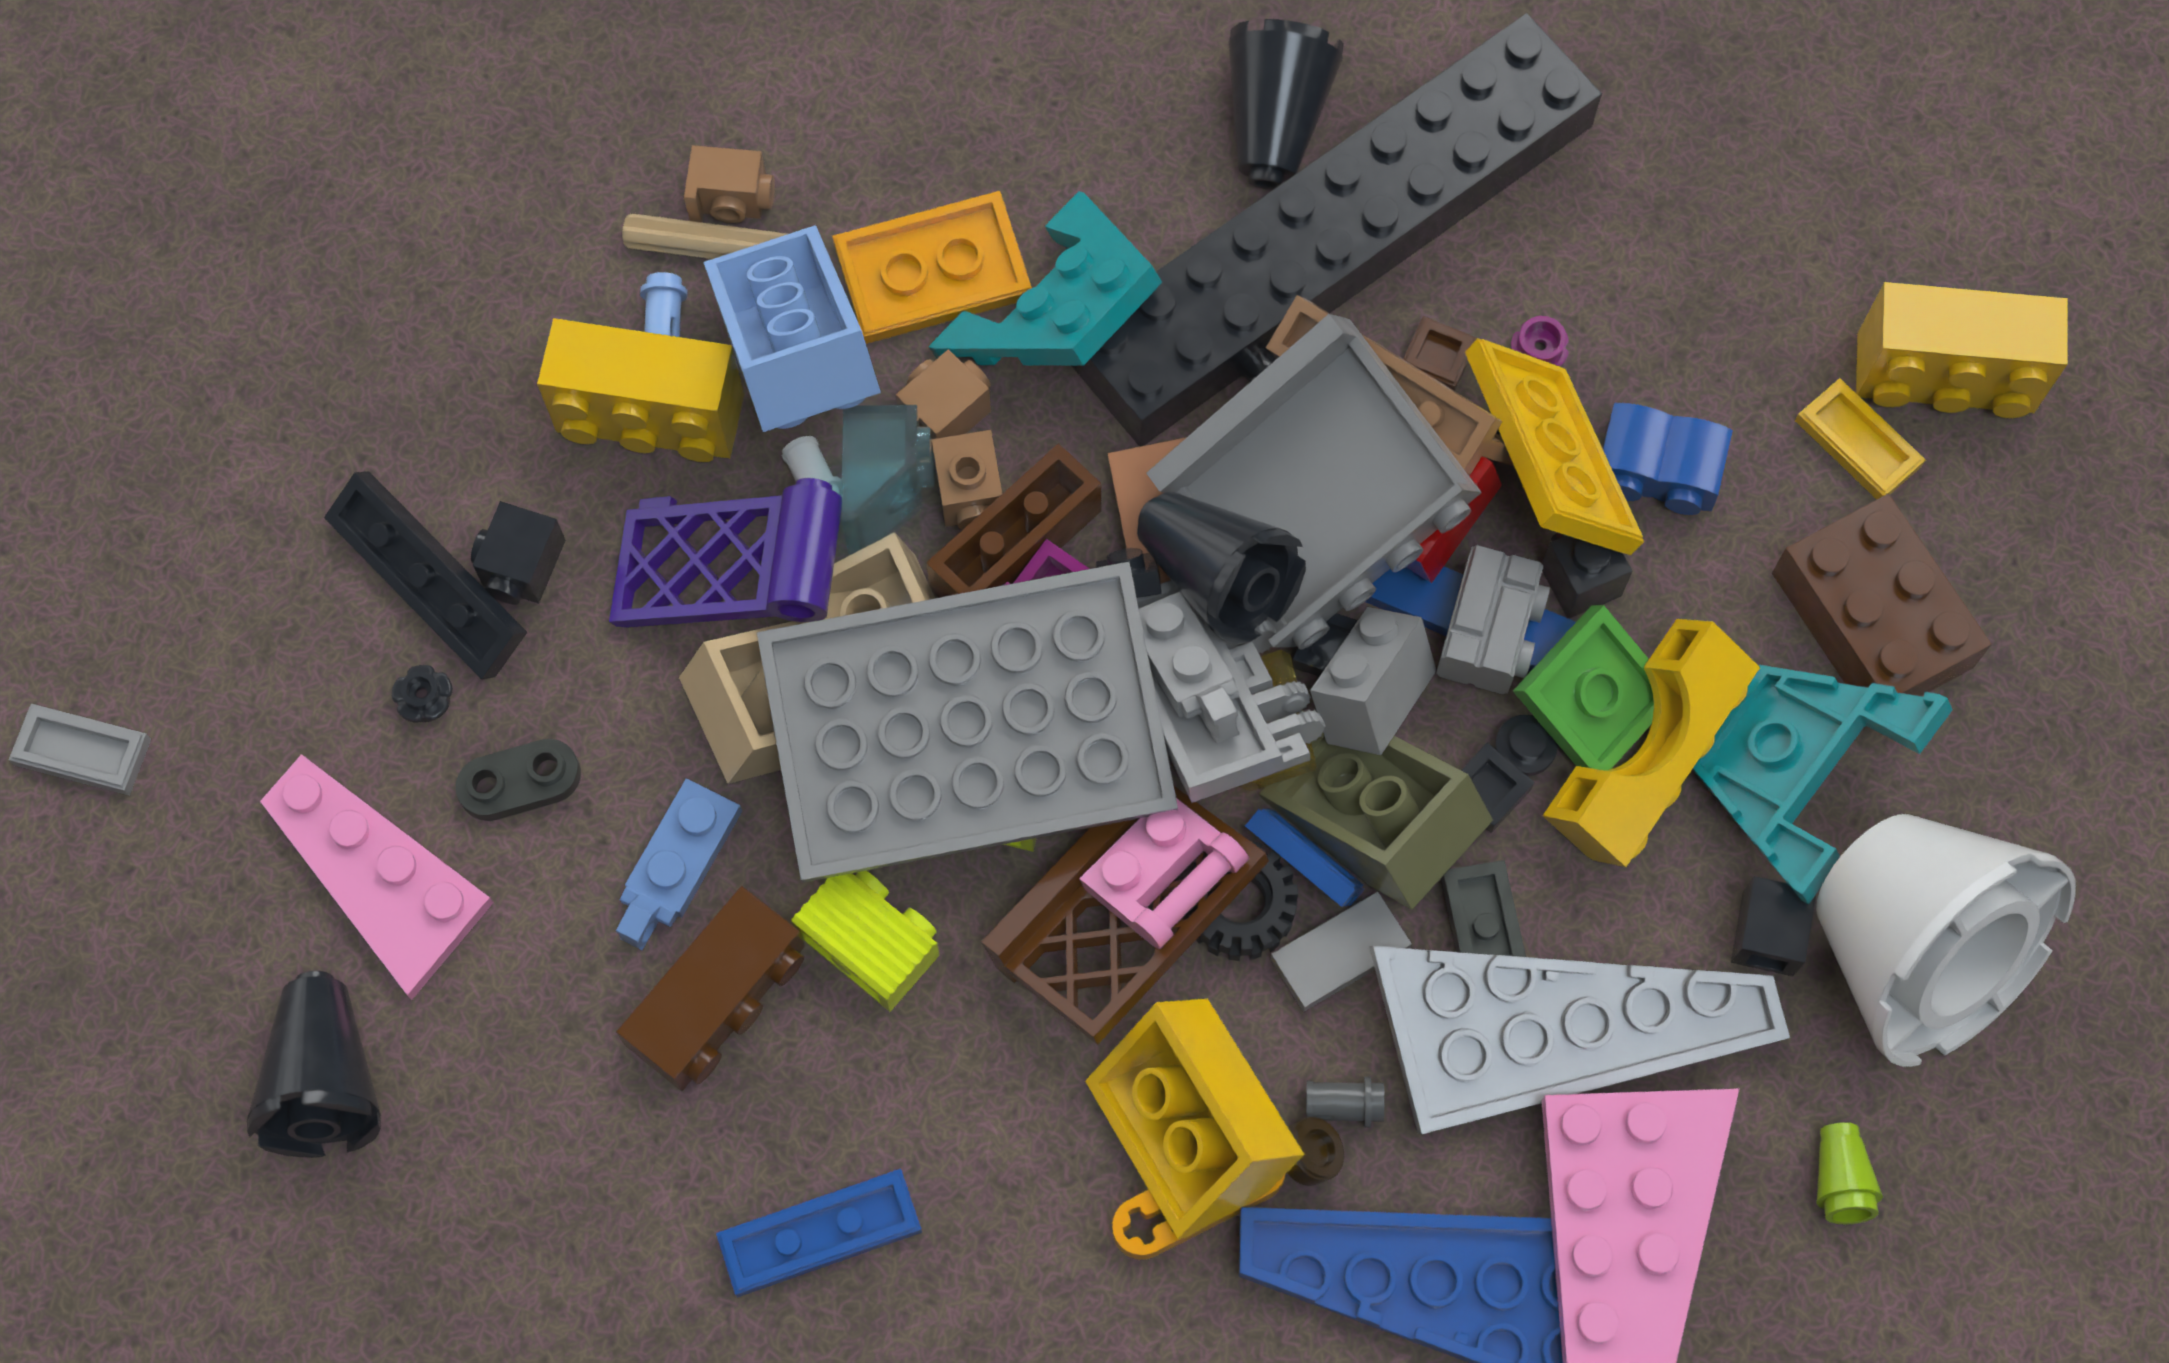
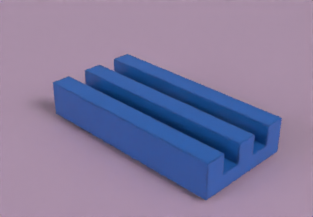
(1305, 856)

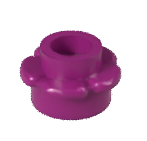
(1543, 330)

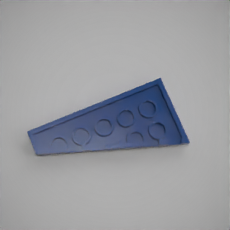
(1437, 1279)

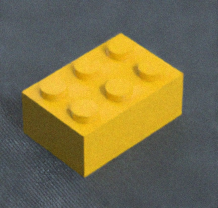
(1961, 349)
(641, 389)

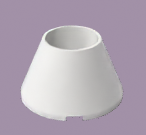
(1939, 929)

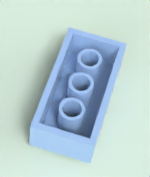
(792, 329)

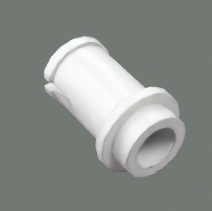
(808, 462)

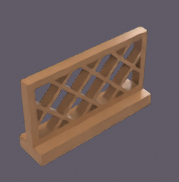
(1458, 422)

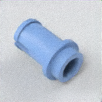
(663, 303)

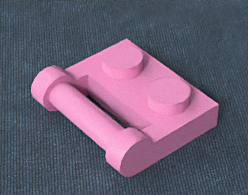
(1151, 859)

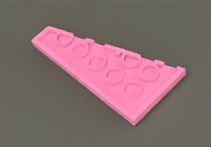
(1631, 1215)

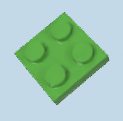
(1591, 691)

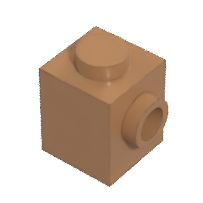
(947, 395)
(966, 476)

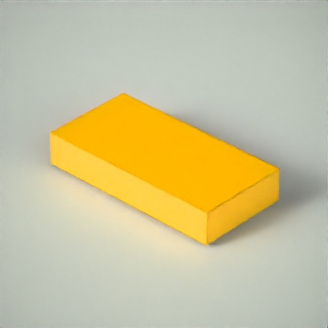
(1859, 440)

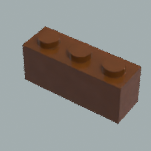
(1045, 503)
(713, 990)

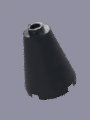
(1278, 94)
(1223, 562)
(314, 1074)

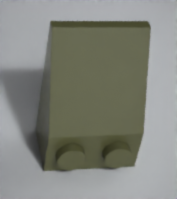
(1385, 816)

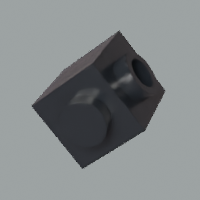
(517, 554)
(1584, 573)

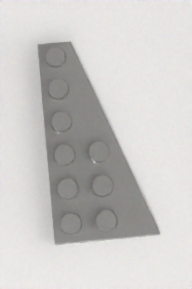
(1509, 1029)

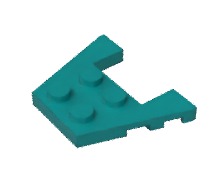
(1073, 307)
(1786, 744)

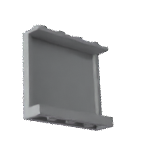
(1333, 459)

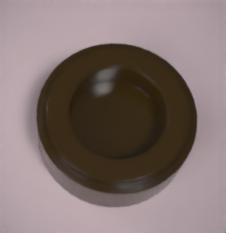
(1322, 1151)

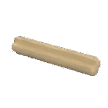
(689, 237)

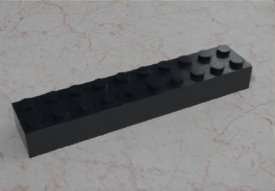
(1342, 223)

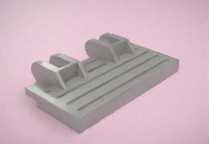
(1267, 735)

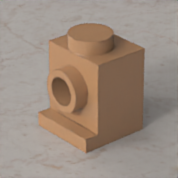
(727, 184)

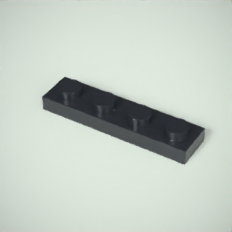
(425, 575)

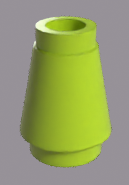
(1846, 1177)

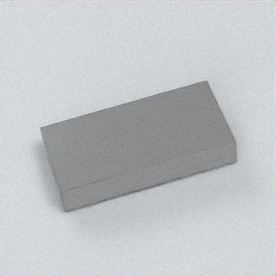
(80, 749)
(1337, 951)

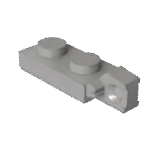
(1189, 666)

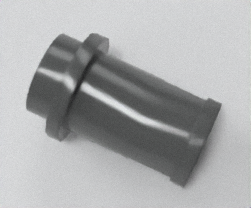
(1346, 1101)

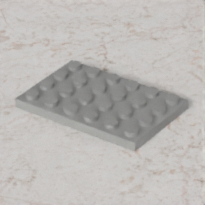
(966, 722)

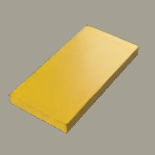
(1554, 447)

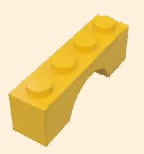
(1695, 686)

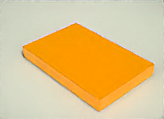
(932, 266)

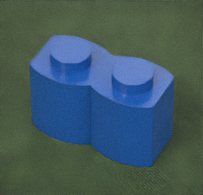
(1666, 457)

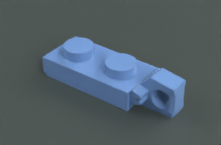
(675, 861)

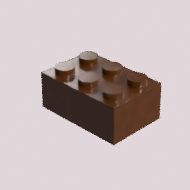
(1880, 602)

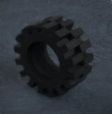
(1265, 930)

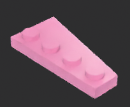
(384, 881)

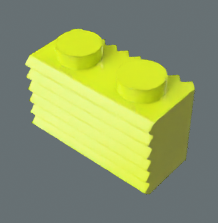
(868, 936)

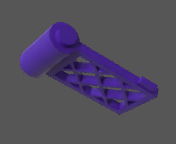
(794, 555)

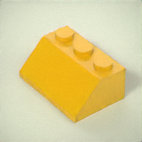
(1192, 1115)

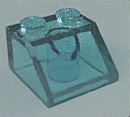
(883, 471)

